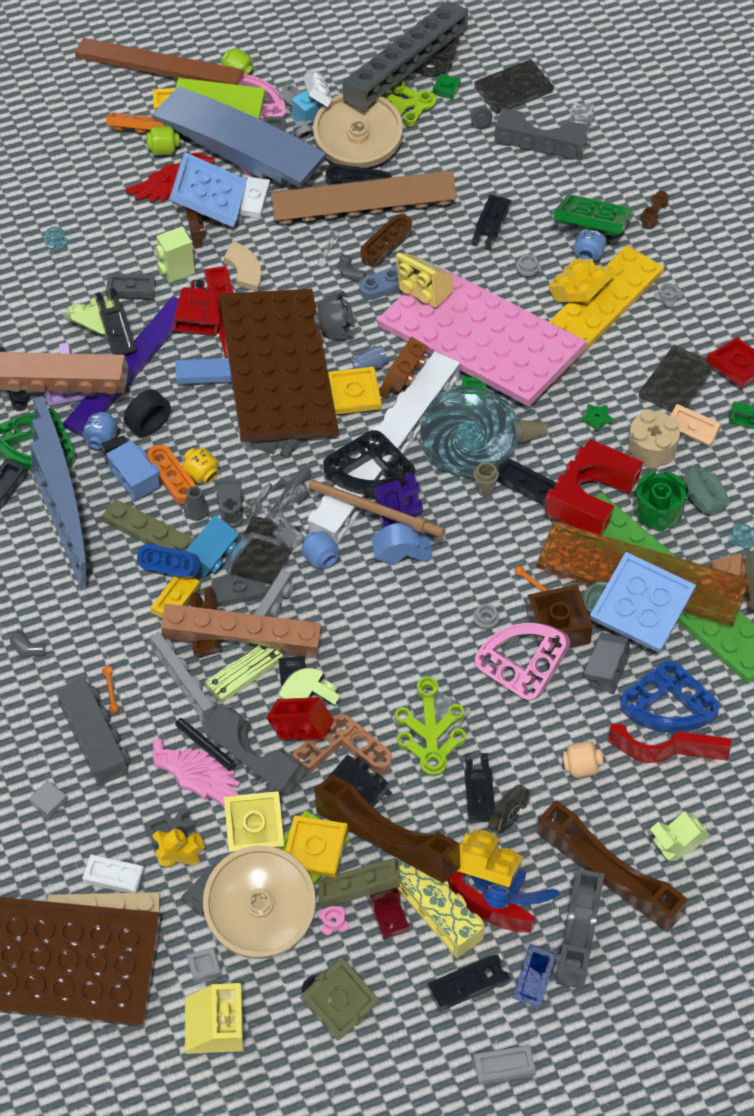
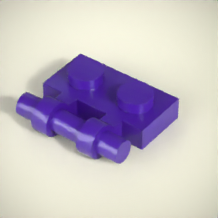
(393, 496)

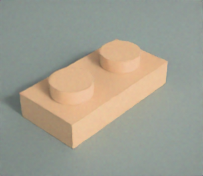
(696, 425)

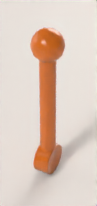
(519, 570)
(107, 672)

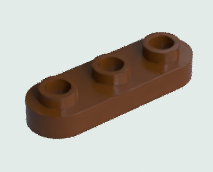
(386, 239)

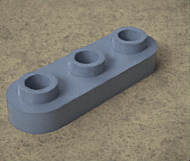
(382, 284)

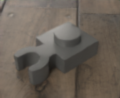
(166, 824)

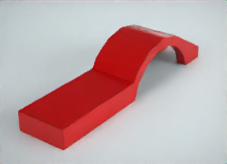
(681, 744)

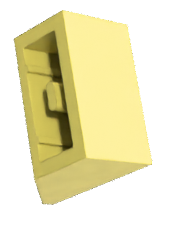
(423, 279)
(214, 1019)

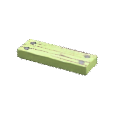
(242, 672)

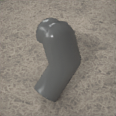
(347, 269)

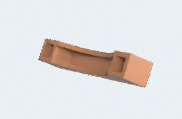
(282, 634)

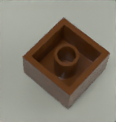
(563, 610)

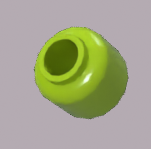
(238, 59)
(162, 140)

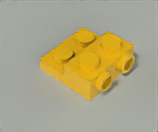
(580, 281)
(486, 861)

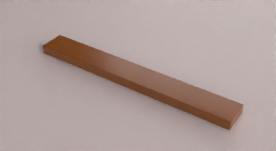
(156, 62)

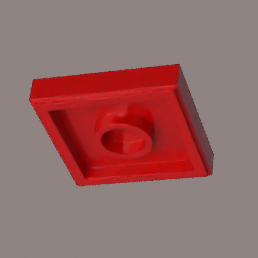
(734, 361)

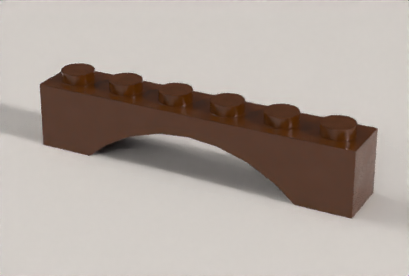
(427, 852)
(648, 895)

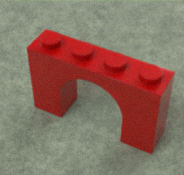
(592, 463)

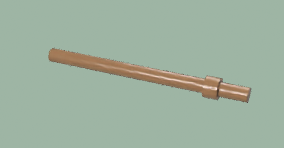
(418, 523)

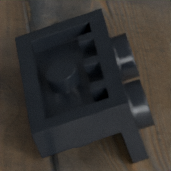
(356, 772)

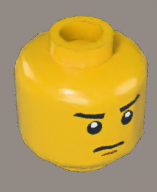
(200, 465)

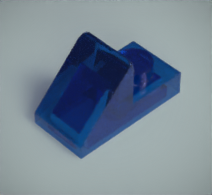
(535, 975)

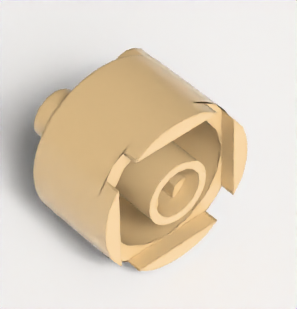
(654, 438)

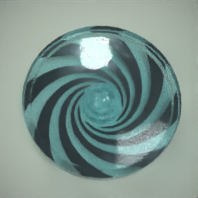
(468, 429)

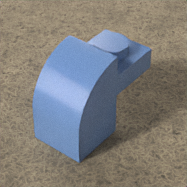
(398, 541)

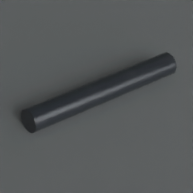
(205, 744)

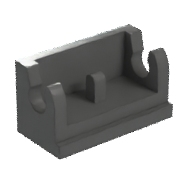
(608, 662)

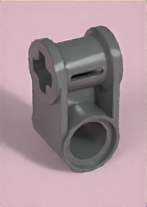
(229, 502)

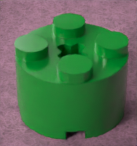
(660, 500)

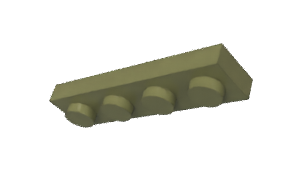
(144, 527)

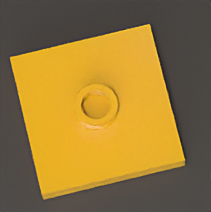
(355, 390)
(317, 844)

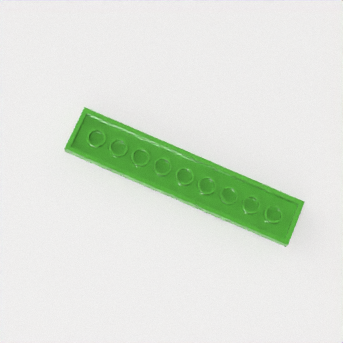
(729, 644)

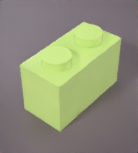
(175, 254)

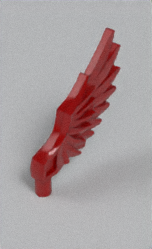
(161, 182)

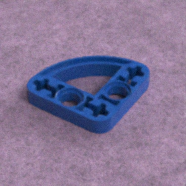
(668, 684)

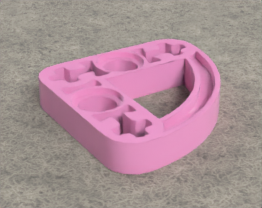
(271, 94)
(522, 675)

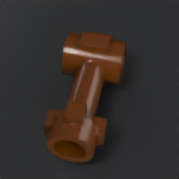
(649, 215)

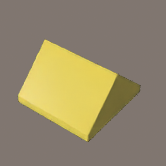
(253, 820)

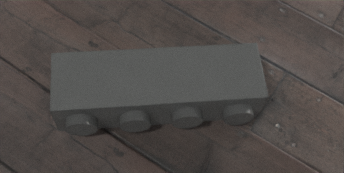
(92, 732)

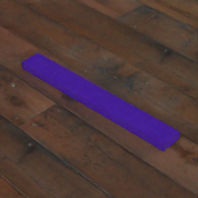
(147, 345)

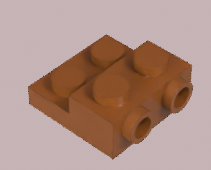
(403, 368)

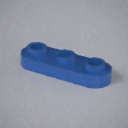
(168, 560)

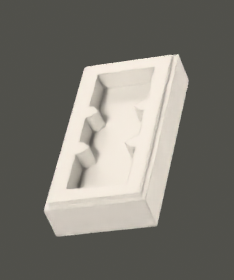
(254, 197)
(113, 874)

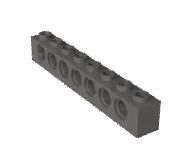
(405, 54)

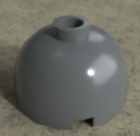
(335, 316)

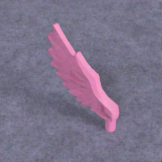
(196, 772)

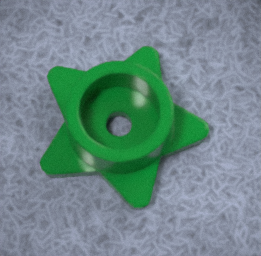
(597, 422)

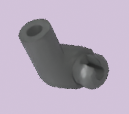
(24, 647)

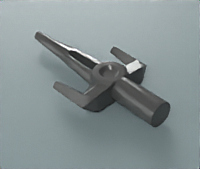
(288, 483)

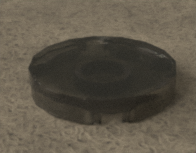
(506, 811)

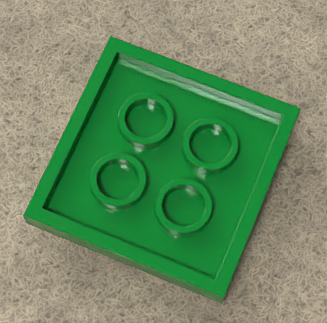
(593, 214)

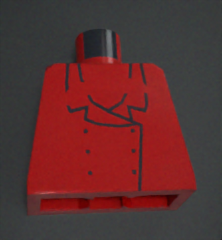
(196, 310)

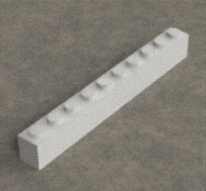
(401, 428)

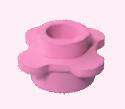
(330, 913)

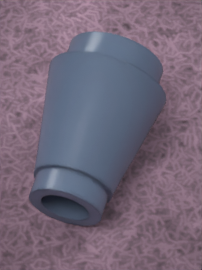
(372, 357)

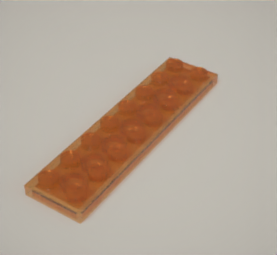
(595, 558)

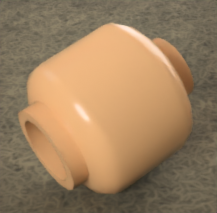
(582, 759)

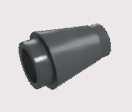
(195, 504)

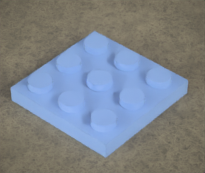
(208, 189)
(642, 602)

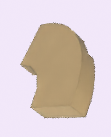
(245, 265)

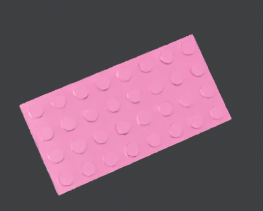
(488, 338)

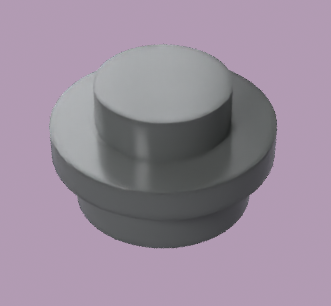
(481, 117)

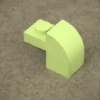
(304, 681)
(680, 836)

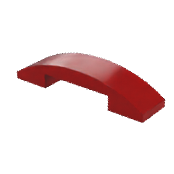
(511, 919)

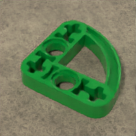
(9, 453)

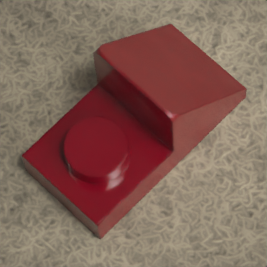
(388, 913)

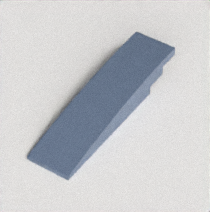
(240, 137)
(56, 487)

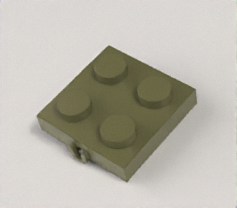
(339, 998)

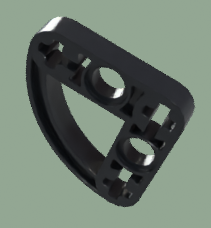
(374, 451)

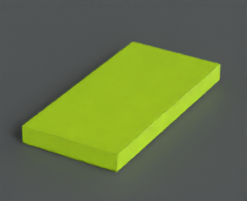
(240, 97)

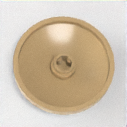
(357, 134)
(259, 902)

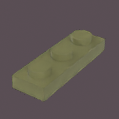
(359, 883)

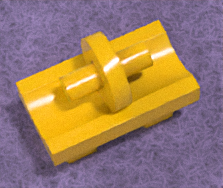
(177, 848)

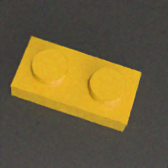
(176, 593)

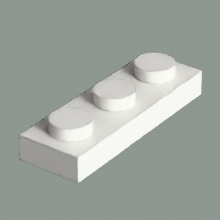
(317, 87)

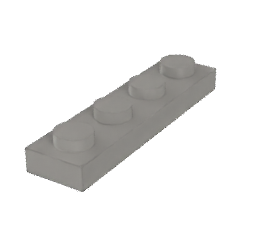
(178, 670)

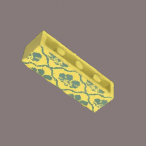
(441, 909)

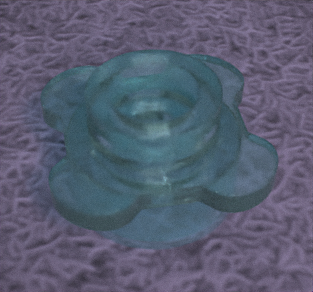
(55, 237)
(742, 530)

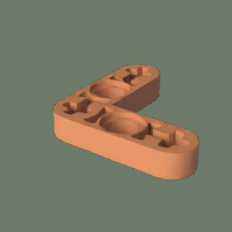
(346, 739)

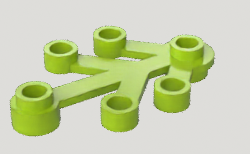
(420, 101)
(430, 731)

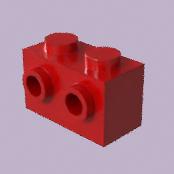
(300, 718)

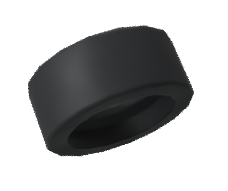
(147, 413)

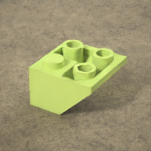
(87, 314)

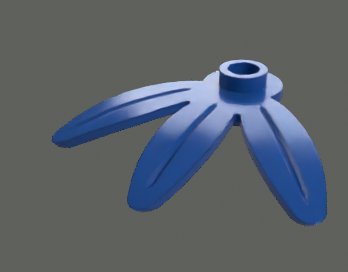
(500, 895)

